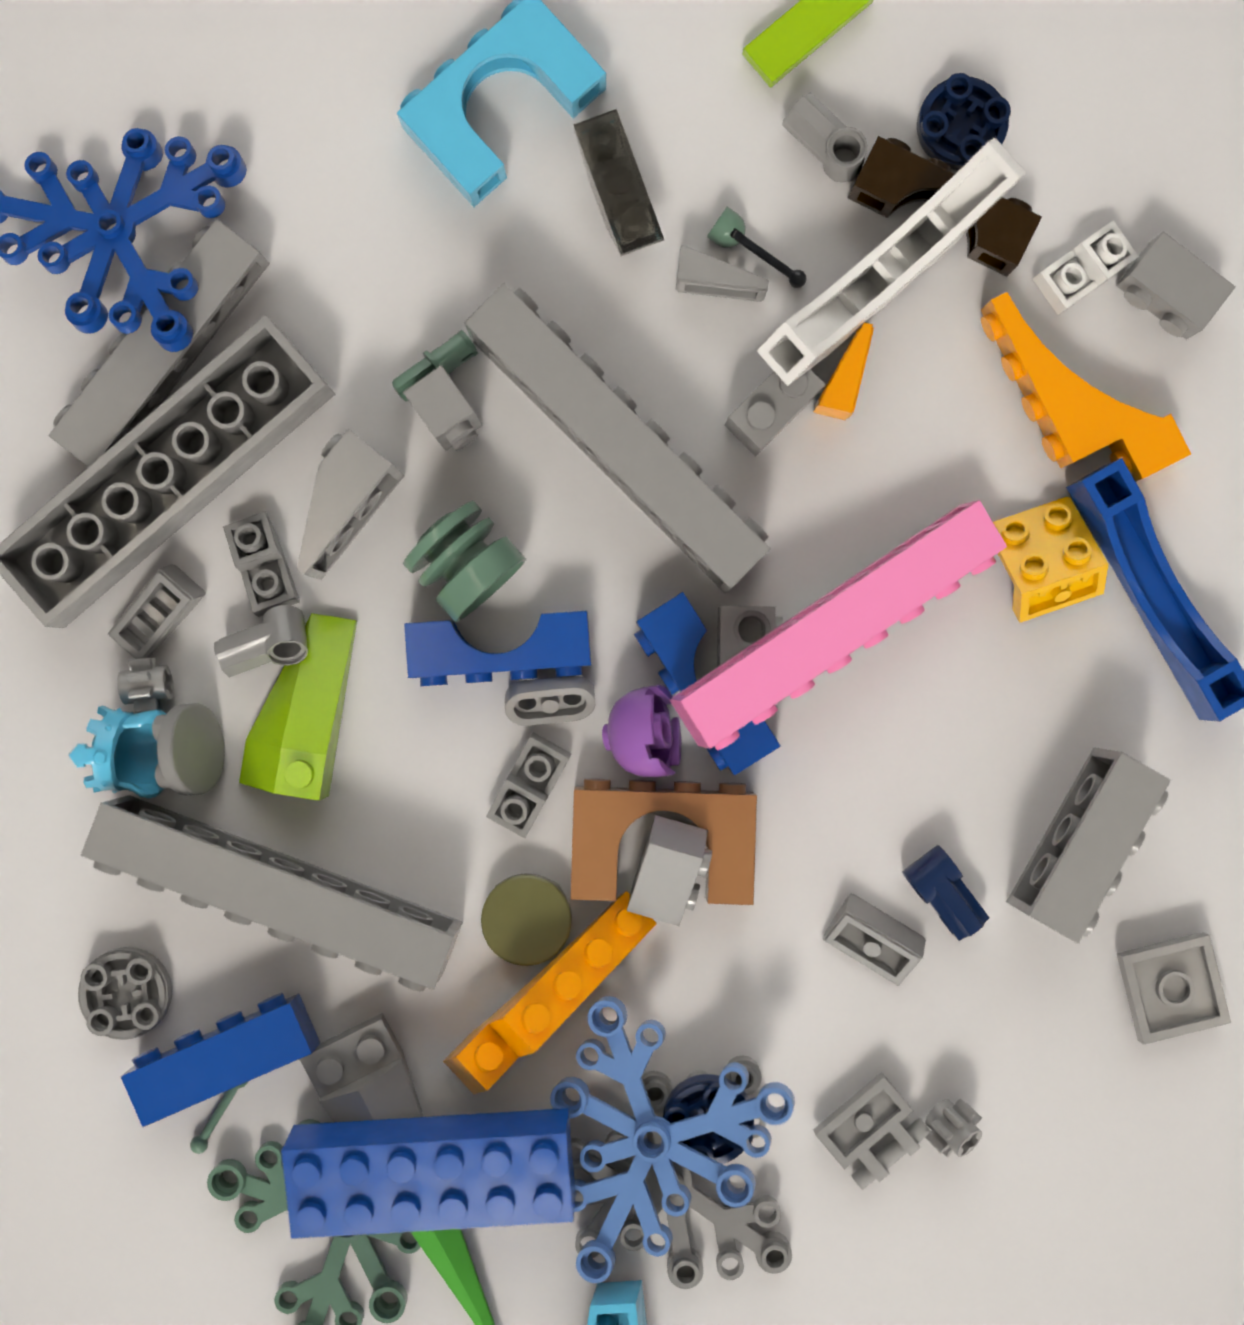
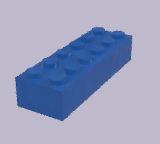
(429, 1173)

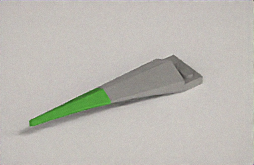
(368, 1078)

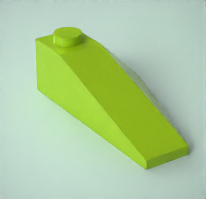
(300, 722)

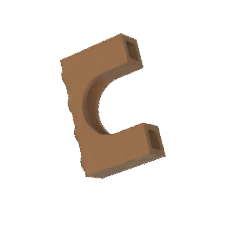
(606, 812)

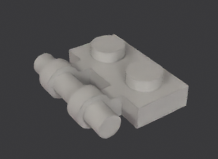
(865, 1121)

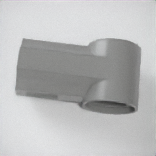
(823, 134)
(276, 640)

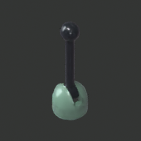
(730, 231)

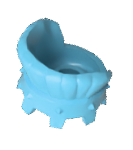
(121, 753)

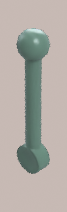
(199, 1143)

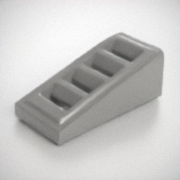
(713, 277)
(176, 583)

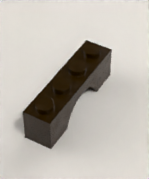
(899, 177)

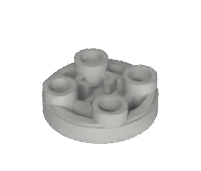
(188, 749)
(124, 993)

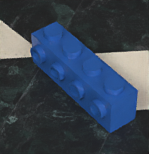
(220, 1059)

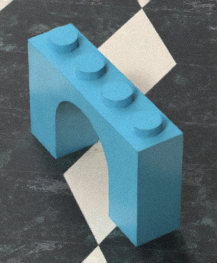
(523, 41)

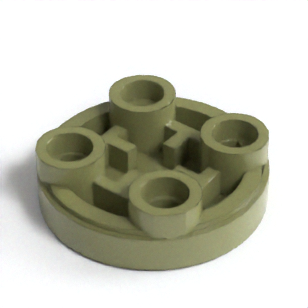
(526, 919)

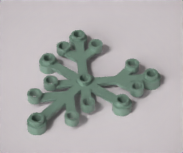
(325, 1286)

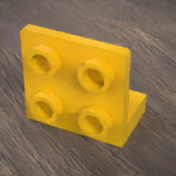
(1050, 559)

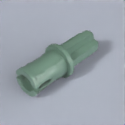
(449, 355)

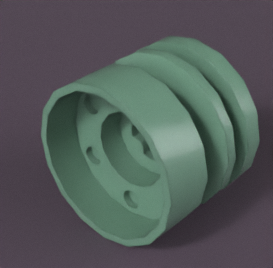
(464, 560)

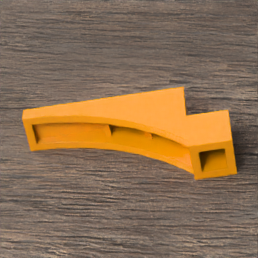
(1071, 411)
(548, 998)

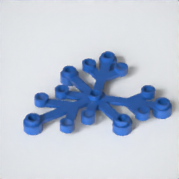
(144, 286)

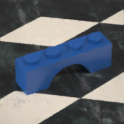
(674, 635)
(440, 650)

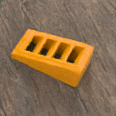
(842, 389)

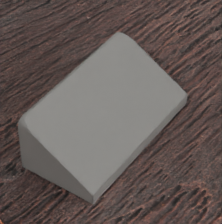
(875, 939)

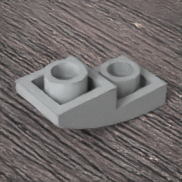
(261, 563)
(528, 785)

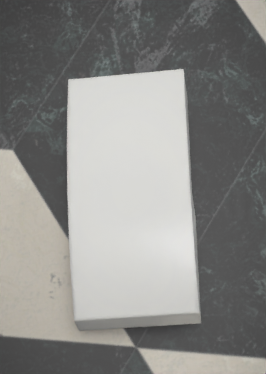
(1085, 267)

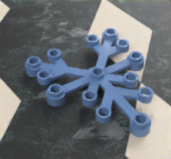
(630, 1186)

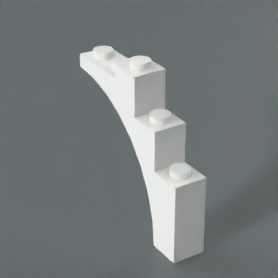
(892, 265)

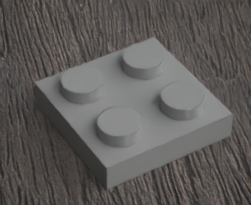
(1173, 988)

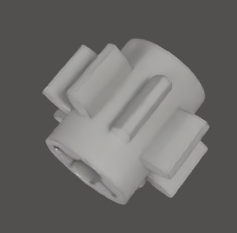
(145, 684)
(953, 1128)

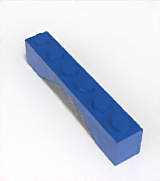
(1124, 532)

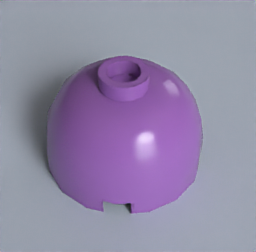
(642, 733)

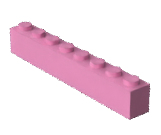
(837, 625)

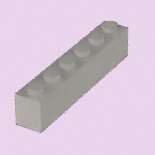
(142, 372)

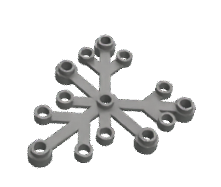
(728, 1221)

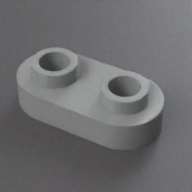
(549, 700)

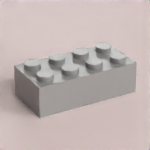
(1089, 842)

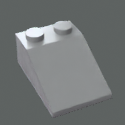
(345, 496)

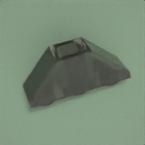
(617, 183)

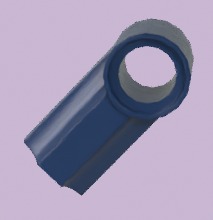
(940, 884)

